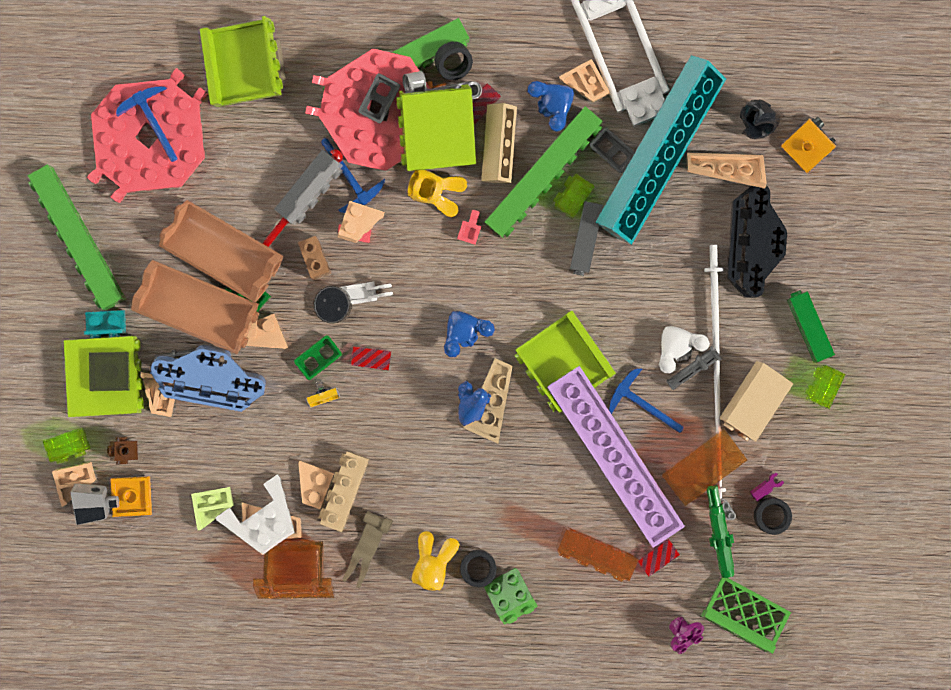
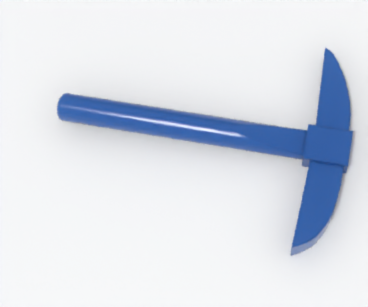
(140, 99)
(363, 197)
(623, 391)

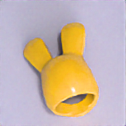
(428, 187)
(431, 570)

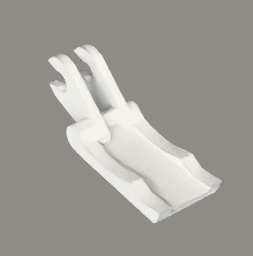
(365, 292)

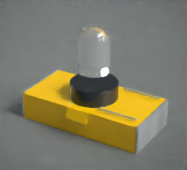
(323, 395)

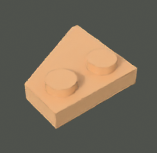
(314, 484)

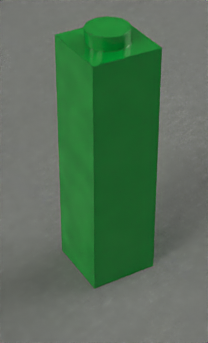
(810, 326)

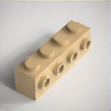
(499, 143)
(344, 491)

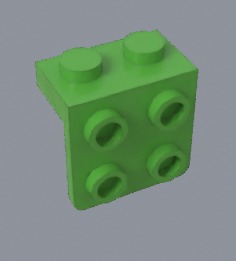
(510, 596)

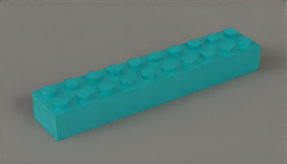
(661, 149)

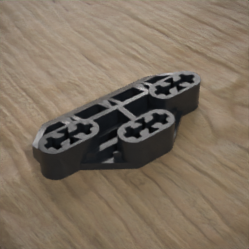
(757, 243)

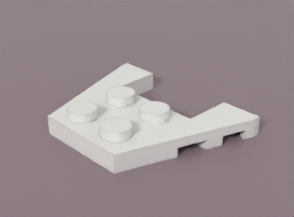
(266, 526)

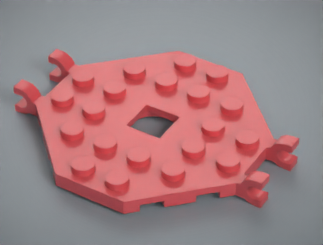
(356, 135)
(127, 159)

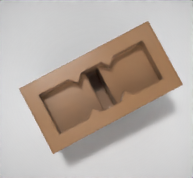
(314, 257)

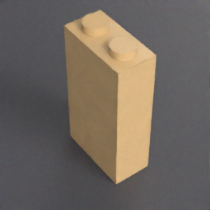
(755, 401)

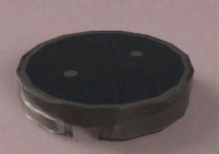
(332, 304)

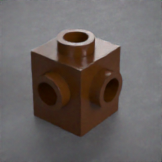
(129, 450)

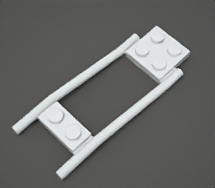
(639, 100)

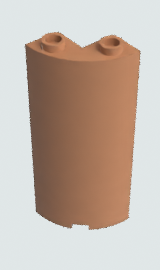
(220, 250)
(195, 307)

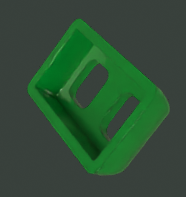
(314, 352)

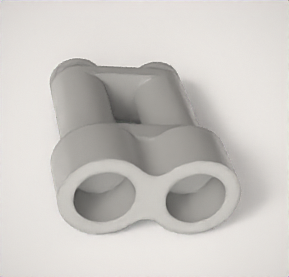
(729, 513)

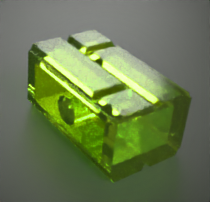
(573, 196)
(825, 386)
(67, 445)

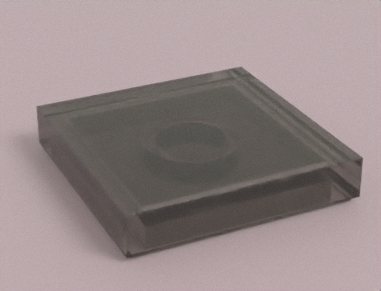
(109, 371)

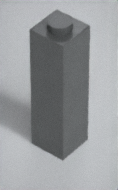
(585, 239)

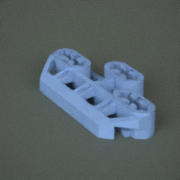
(211, 375)

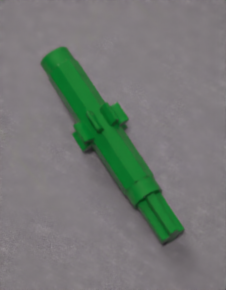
(720, 539)

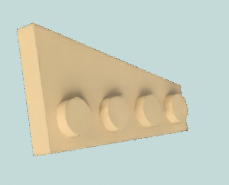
(497, 386)

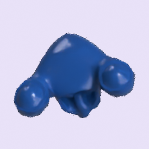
(554, 102)
(463, 330)
(471, 404)

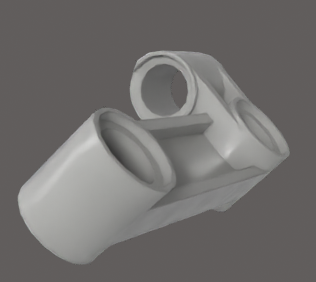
(416, 82)

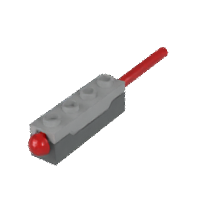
(306, 190)

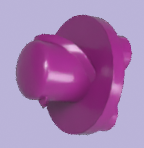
(685, 634)

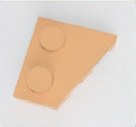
(586, 81)
(358, 221)
(266, 333)
(157, 402)
(67, 477)

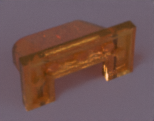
(294, 572)

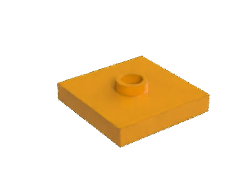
(808, 146)
(133, 496)

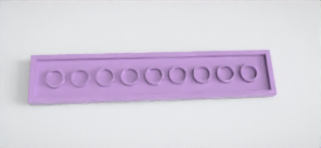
(615, 456)

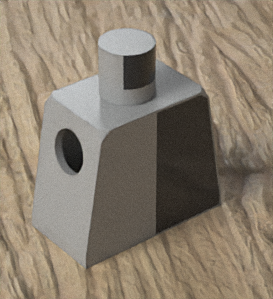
(91, 503)

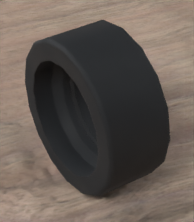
(458, 72)
(773, 530)
(482, 582)

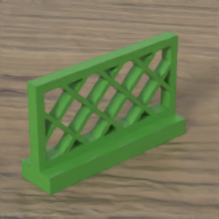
(738, 629)

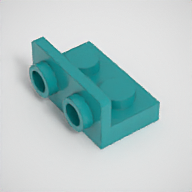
(105, 323)

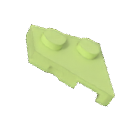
(210, 504)

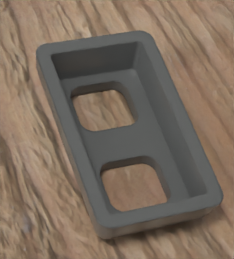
(384, 101)
(618, 145)

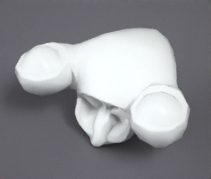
(678, 345)

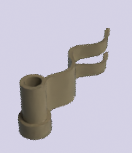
(368, 544)

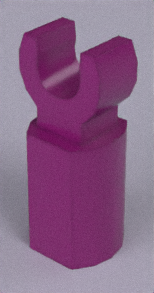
(765, 487)

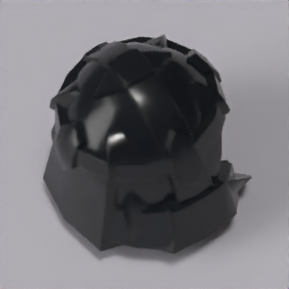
(758, 119)

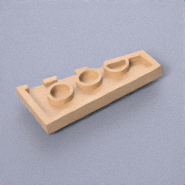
(729, 167)

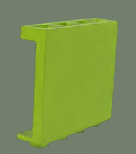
(241, 62)
(437, 128)
(558, 352)
(94, 403)

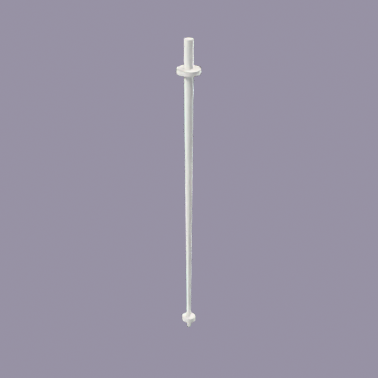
(715, 333)

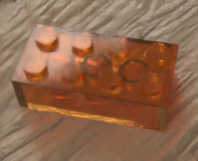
(704, 466)
(596, 553)

